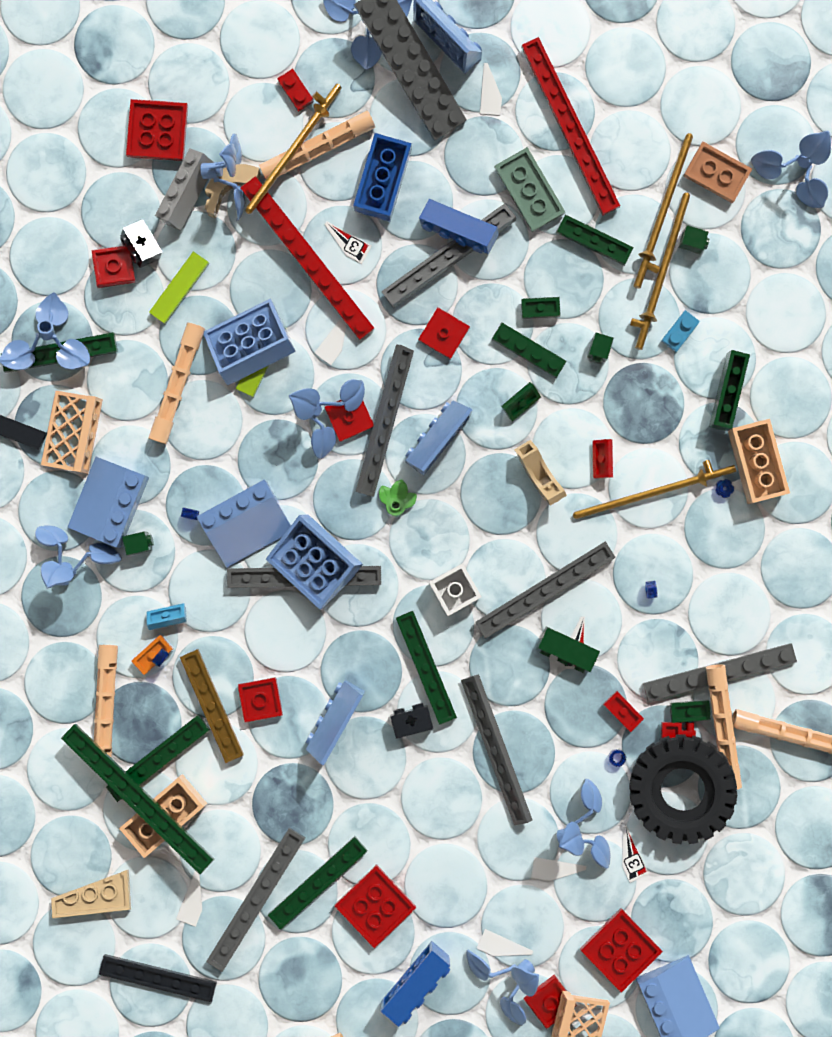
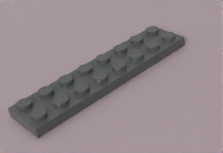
(411, 65)

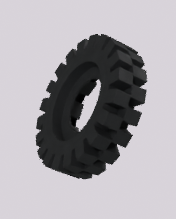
(689, 754)

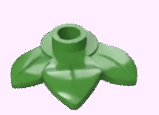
(398, 495)

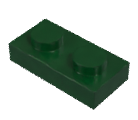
(540, 307)
(521, 401)
(690, 711)

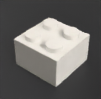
(455, 589)

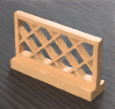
(87, 432)
(565, 1015)

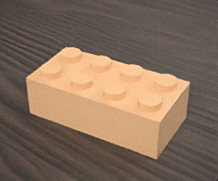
(758, 461)
(178, 800)

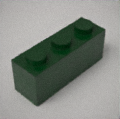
(567, 650)

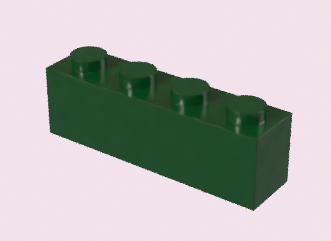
(729, 390)

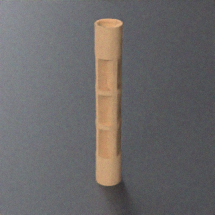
(322, 143)
(181, 370)
(105, 696)
(723, 716)
(781, 731)

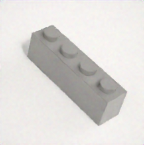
(183, 190)

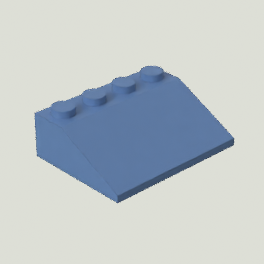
(446, 34)
(248, 342)
(438, 437)
(108, 502)
(245, 523)
(313, 561)
(334, 722)
(678, 1000)

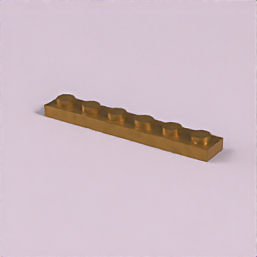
(212, 706)

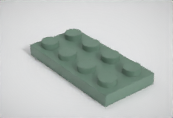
(529, 189)

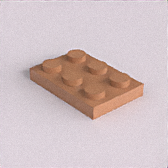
(717, 172)

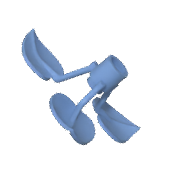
(363, 48)
(814, 149)
(231, 156)
(50, 312)
(308, 406)
(62, 572)
(570, 837)
(522, 974)

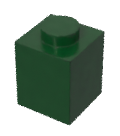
(694, 239)
(600, 348)
(138, 543)

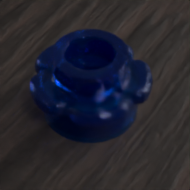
(729, 488)

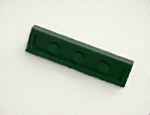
(594, 240)
(529, 350)

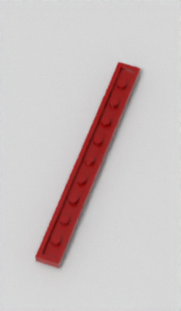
(570, 126)
(309, 260)

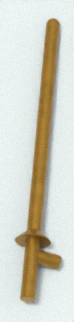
(320, 111)
(648, 254)
(649, 315)
(700, 478)

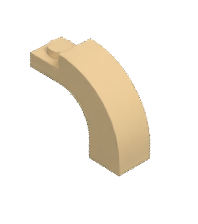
(217, 190)
(539, 473)

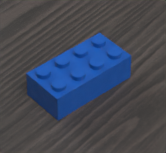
(382, 177)
(415, 984)

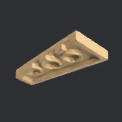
(98, 897)

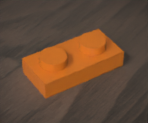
(144, 658)

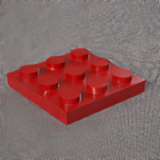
(157, 130)
(375, 906)
(621, 950)

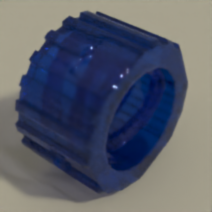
(189, 513)
(651, 589)
(160, 657)
(623, 757)

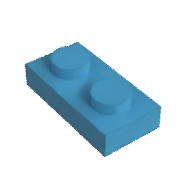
(680, 331)
(166, 616)

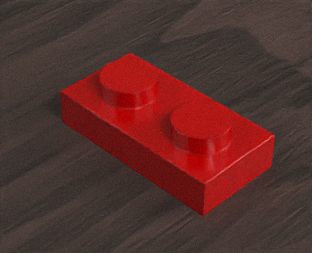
(295, 90)
(603, 458)
(623, 711)

